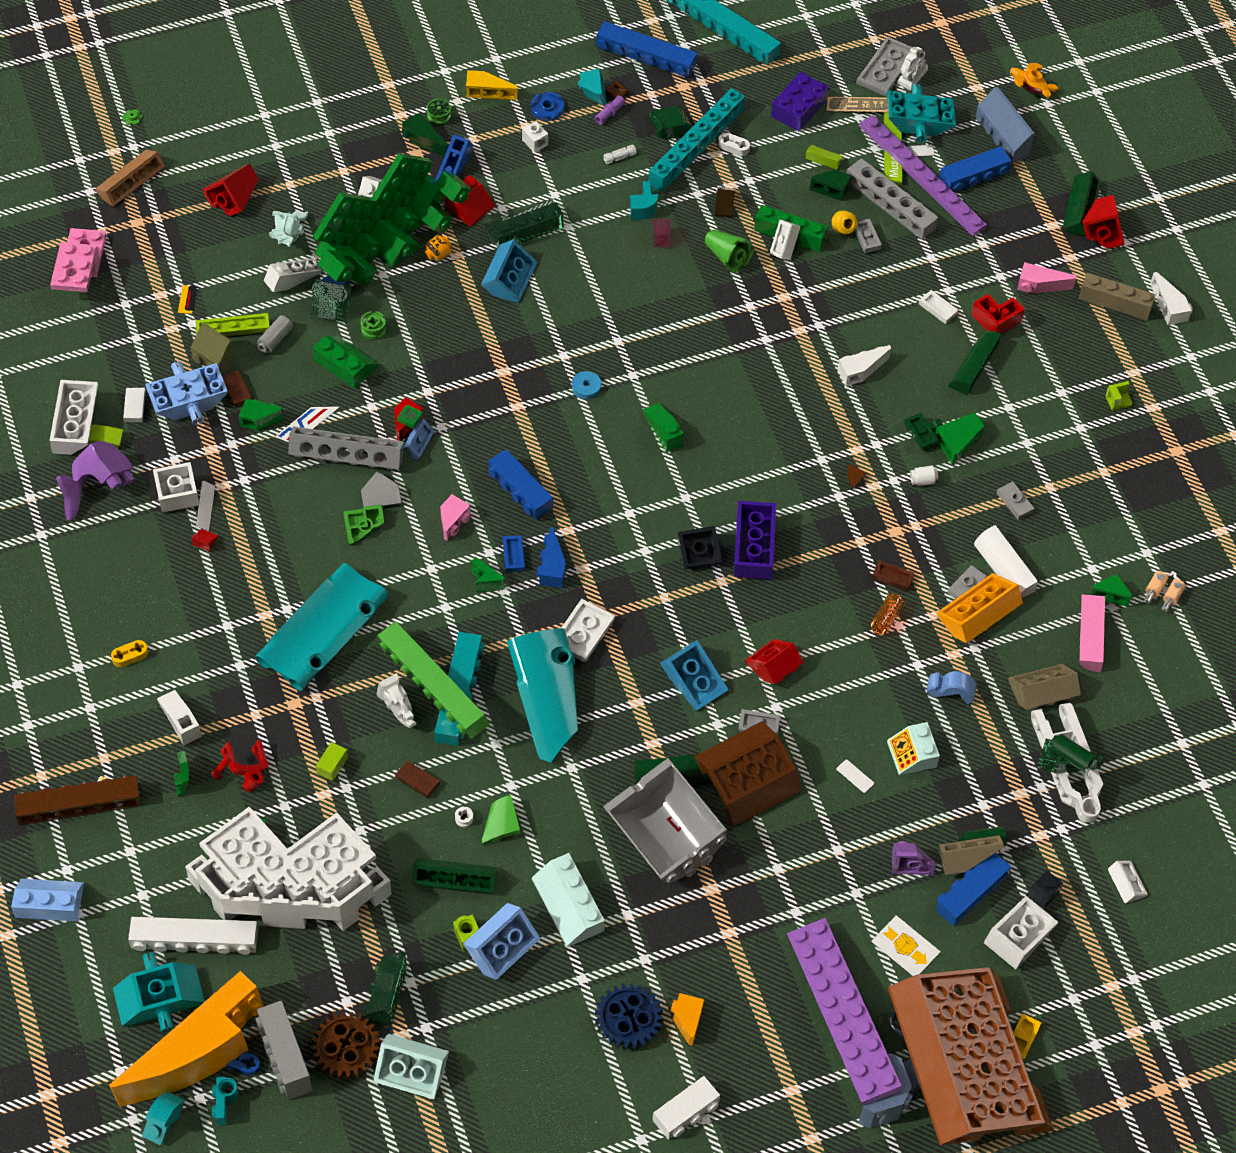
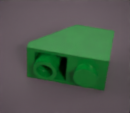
(259, 415)

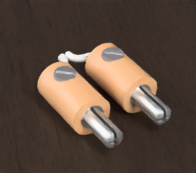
(1156, 585)

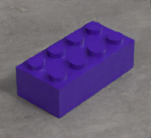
(754, 540)

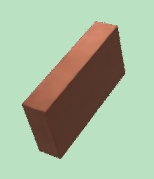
(236, 388)
(893, 575)
(417, 779)

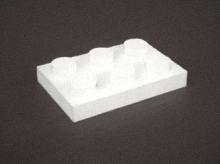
(586, 628)

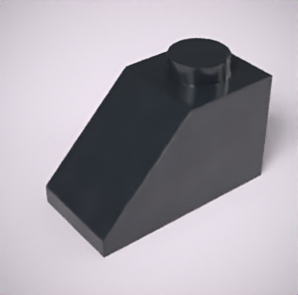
(1045, 890)

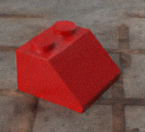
(475, 206)
(775, 661)

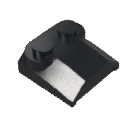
(699, 548)

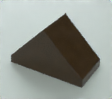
(724, 202)

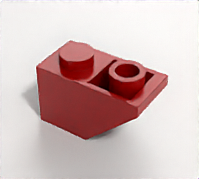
(402, 430)

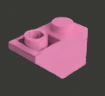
(453, 514)

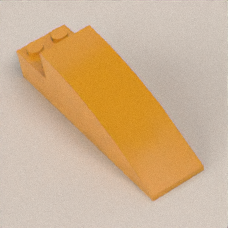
(194, 1047)

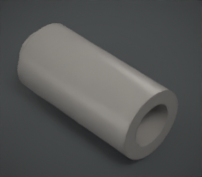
(274, 334)

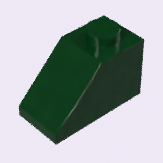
(831, 183)

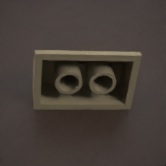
(1045, 686)

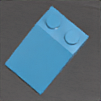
(694, 675)

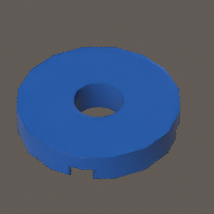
(544, 113)

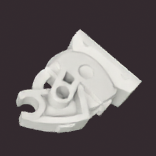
(913, 68)
(396, 700)

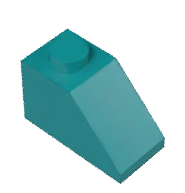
(593, 85)

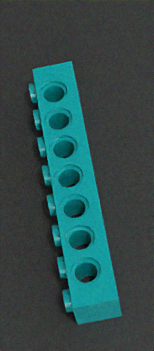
(696, 140)

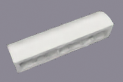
(1005, 560)

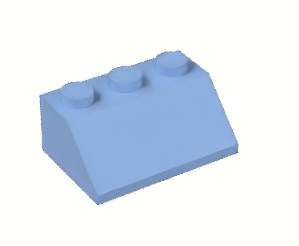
(47, 899)

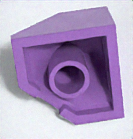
(910, 859)

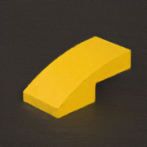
(1025, 1033)

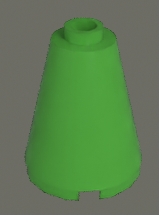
(729, 249)

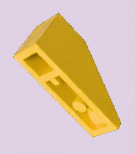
(485, 85)

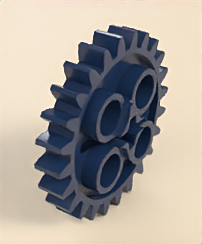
(611, 1023)

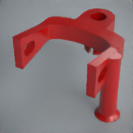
(251, 773)

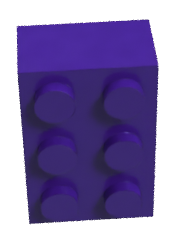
(799, 101)

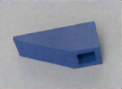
(553, 562)

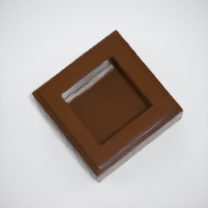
(615, 90)

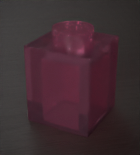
(661, 232)

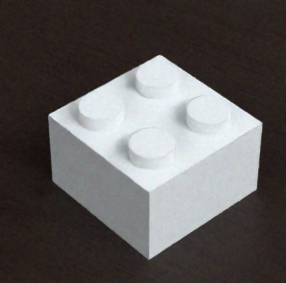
(176, 487)

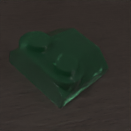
(330, 300)

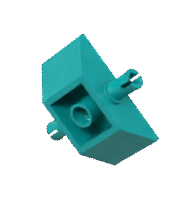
(920, 113)
(138, 998)

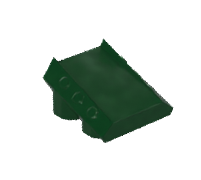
(670, 122)

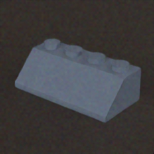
(1005, 125)

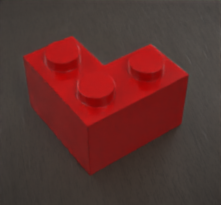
(995, 316)

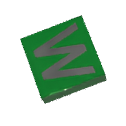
(409, 416)

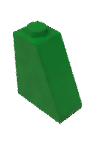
(959, 436)

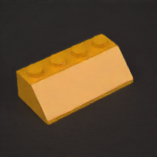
(980, 607)

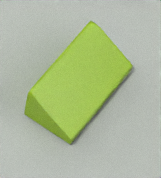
(823, 157)

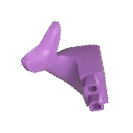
(97, 460)

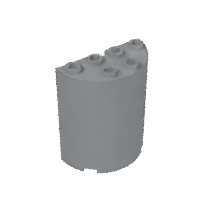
(643, 814)

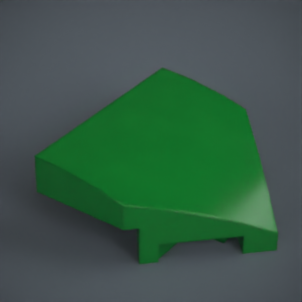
(182, 778)

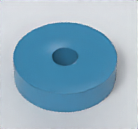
(582, 379)

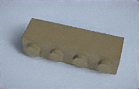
(1117, 296)

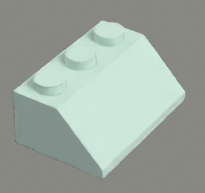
(410, 1066)

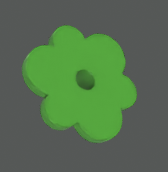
(132, 117)

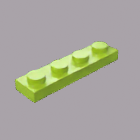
(237, 324)

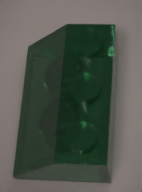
(386, 989)

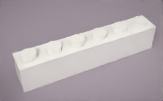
(193, 935)

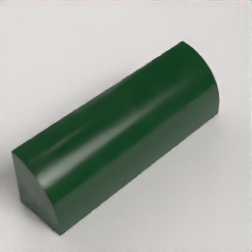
(1082, 197)
(975, 362)
(685, 764)
(454, 875)

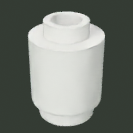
(924, 476)

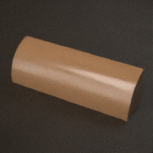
(130, 177)

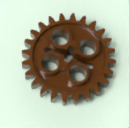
(329, 1039)

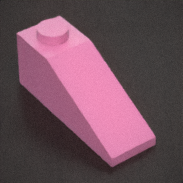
(1043, 280)

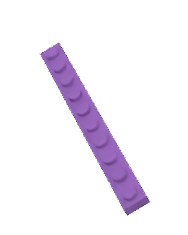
(923, 175)

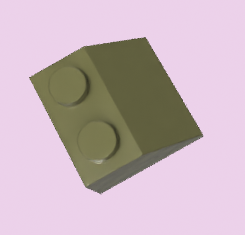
(212, 348)

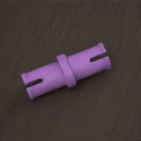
(609, 110)

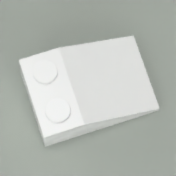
(1020, 932)

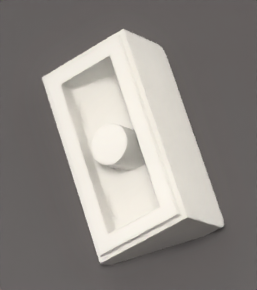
(785, 240)
(1127, 881)

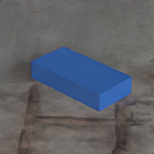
(513, 553)

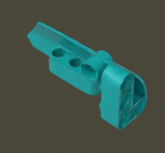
(546, 688)

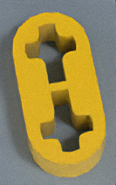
(129, 653)

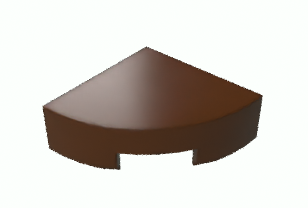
(855, 476)

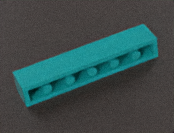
(462, 672)

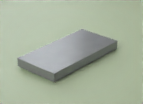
(884, 67)

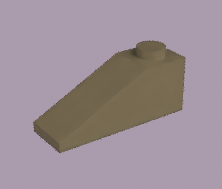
(964, 855)

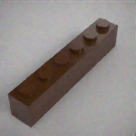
(77, 800)

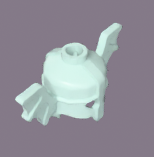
(288, 227)

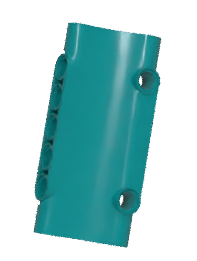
(321, 626)

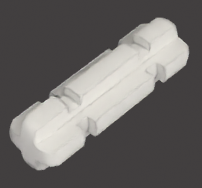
(619, 154)

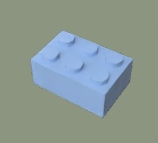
(501, 941)

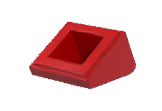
(204, 539)

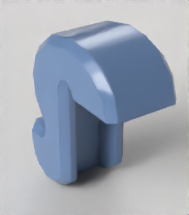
(952, 683)

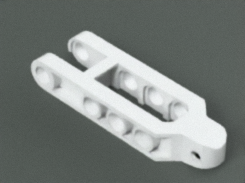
(1086, 806)

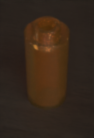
(887, 614)

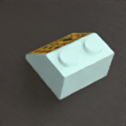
(914, 749)

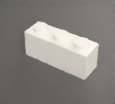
(686, 1108)

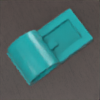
(219, 1110)

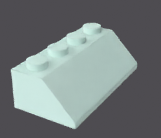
(568, 900)

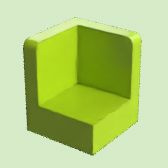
(1118, 396)

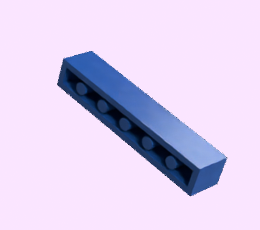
(646, 49)

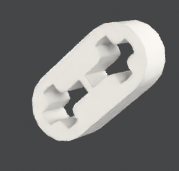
(734, 144)

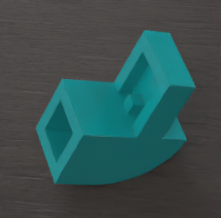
(643, 205)
(161, 1115)

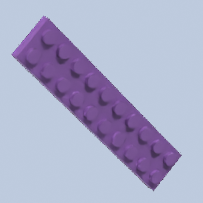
(844, 1012)

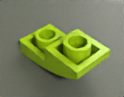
(105, 433)

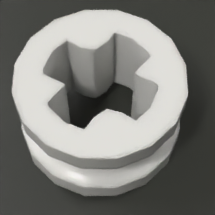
(468, 821)

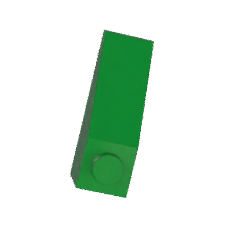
(664, 426)

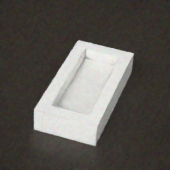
(938, 307)
(134, 405)

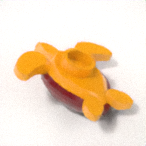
(1032, 80)

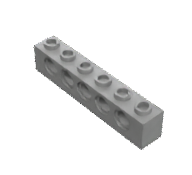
(892, 199)
(354, 443)

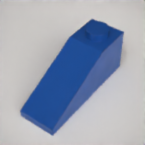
(456, 155)

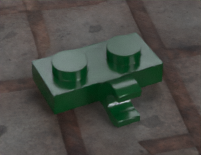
(922, 431)

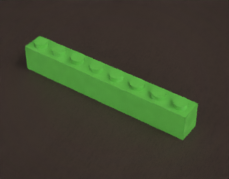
(433, 680)

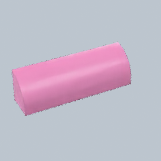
(1092, 632)

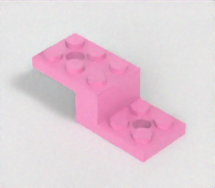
(78, 259)

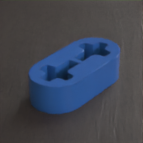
(241, 1067)

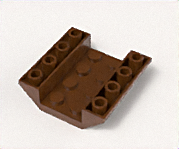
(750, 772)

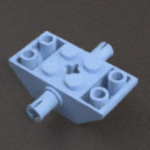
(187, 392)

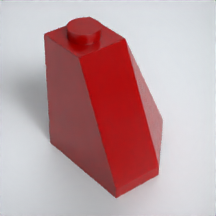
(232, 190)
(1103, 223)

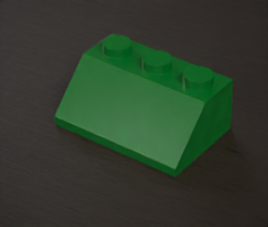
(343, 360)

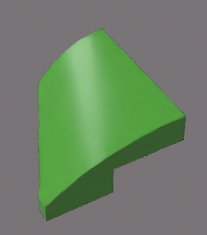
(362, 522)
(501, 821)

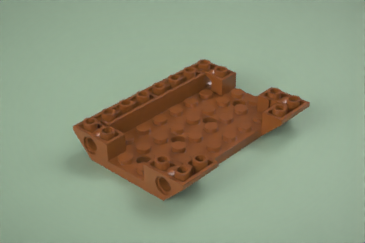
(950, 1057)

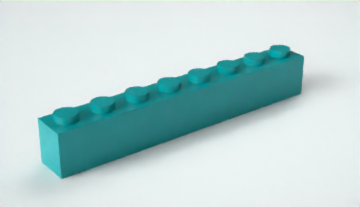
(732, 27)

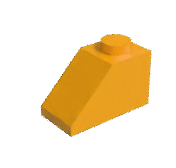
(687, 1015)

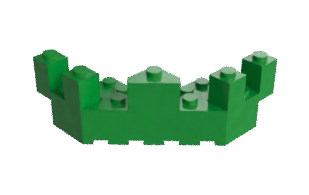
(380, 225)

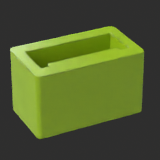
(331, 761)

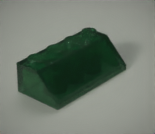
(526, 224)

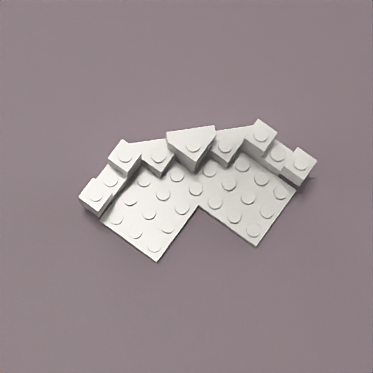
(309, 880)

